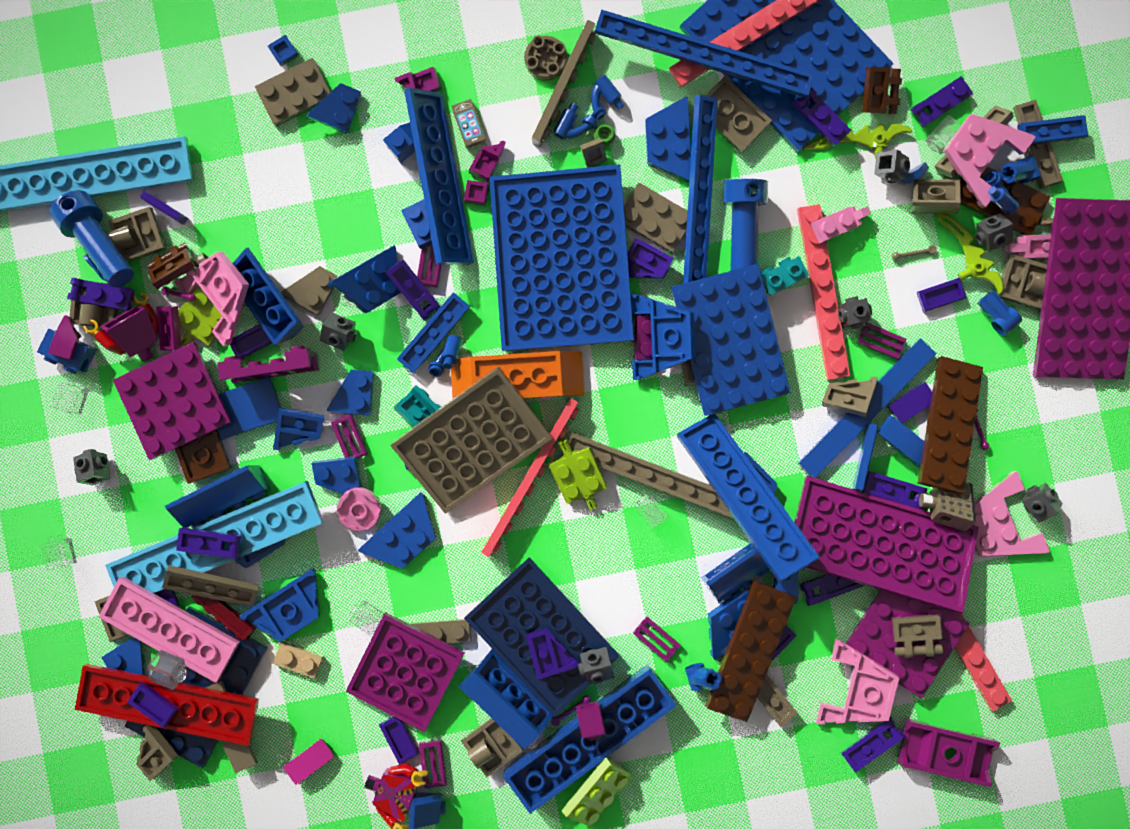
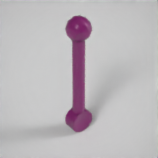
(166, 291)
(984, 445)
(556, 720)

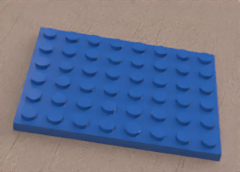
(815, 41)
(561, 258)

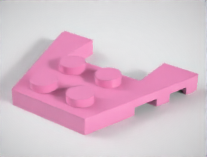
(976, 146)
(223, 287)
(996, 528)
(869, 690)

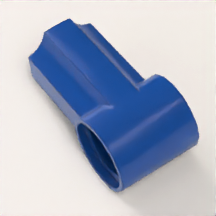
(1021, 170)
(1003, 317)
(702, 677)

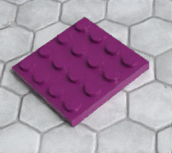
(172, 401)
(875, 639)
(405, 671)

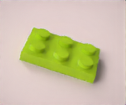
(597, 792)

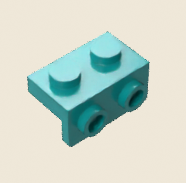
(785, 275)
(416, 406)

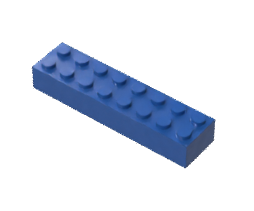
(568, 756)

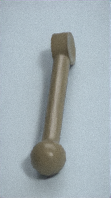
(930, 250)

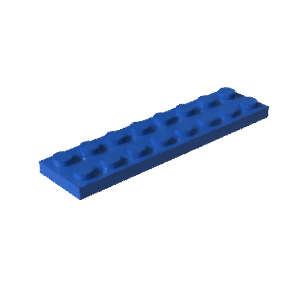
(439, 177)
(747, 498)

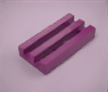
(428, 282)
(168, 328)
(899, 347)
(357, 435)
(671, 651)
(431, 744)

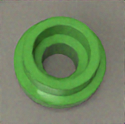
(605, 128)

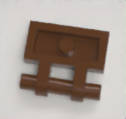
(876, 90)
(170, 265)

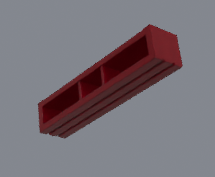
(227, 615)

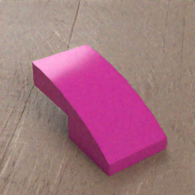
(308, 761)

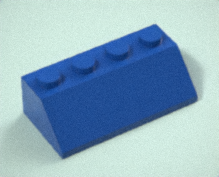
(266, 300)
(219, 497)
(735, 573)
(506, 699)

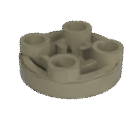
(545, 57)

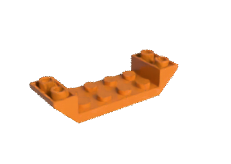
(531, 373)

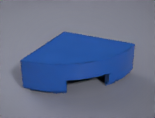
(916, 173)

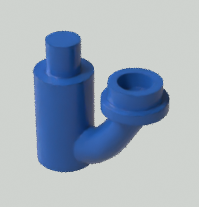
(609, 92)
(564, 126)
(999, 194)
(447, 356)

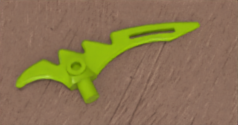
(876, 139)
(975, 265)

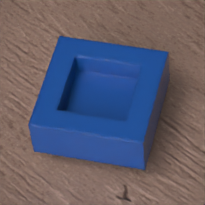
(283, 50)

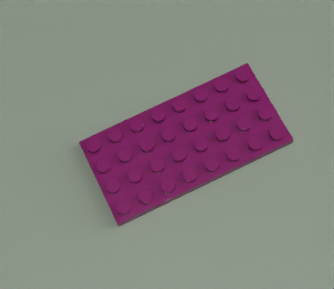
(1086, 292)
(886, 544)

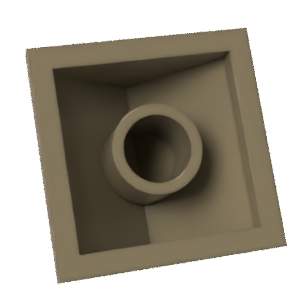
(936, 196)

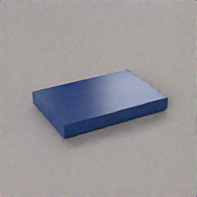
(250, 407)

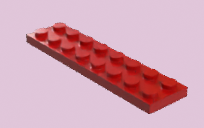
(200, 710)

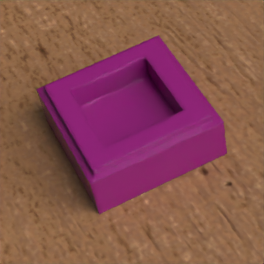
(476, 192)

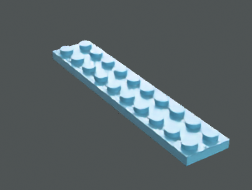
(95, 172)
(259, 523)

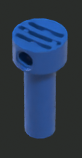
(745, 198)
(80, 218)

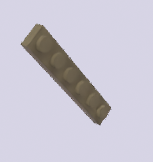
(568, 76)

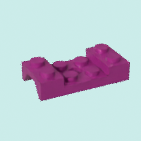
(297, 361)
(925, 750)

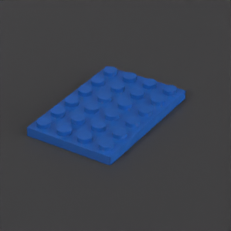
(734, 340)

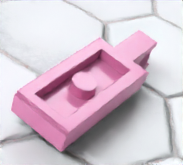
(838, 223)
(1030, 246)

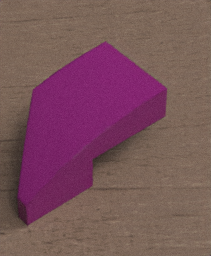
(424, 80)
(487, 160)
(65, 339)

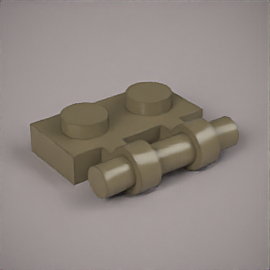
(916, 629)

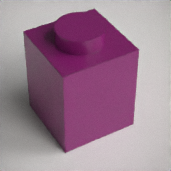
(590, 720)

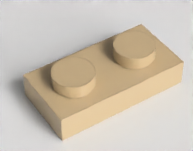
(298, 659)

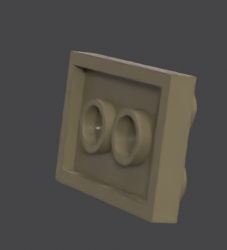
(293, 92)
(737, 116)
(655, 217)

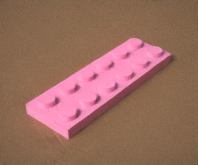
(169, 628)

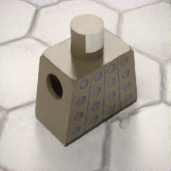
(950, 508)

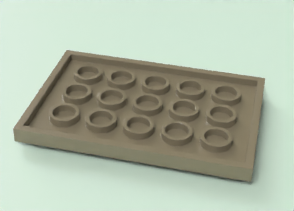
(471, 440)

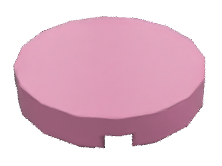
(359, 509)

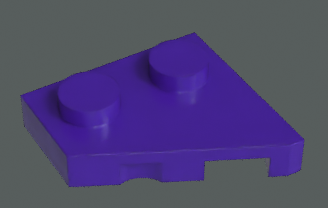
(647, 261)
(548, 654)

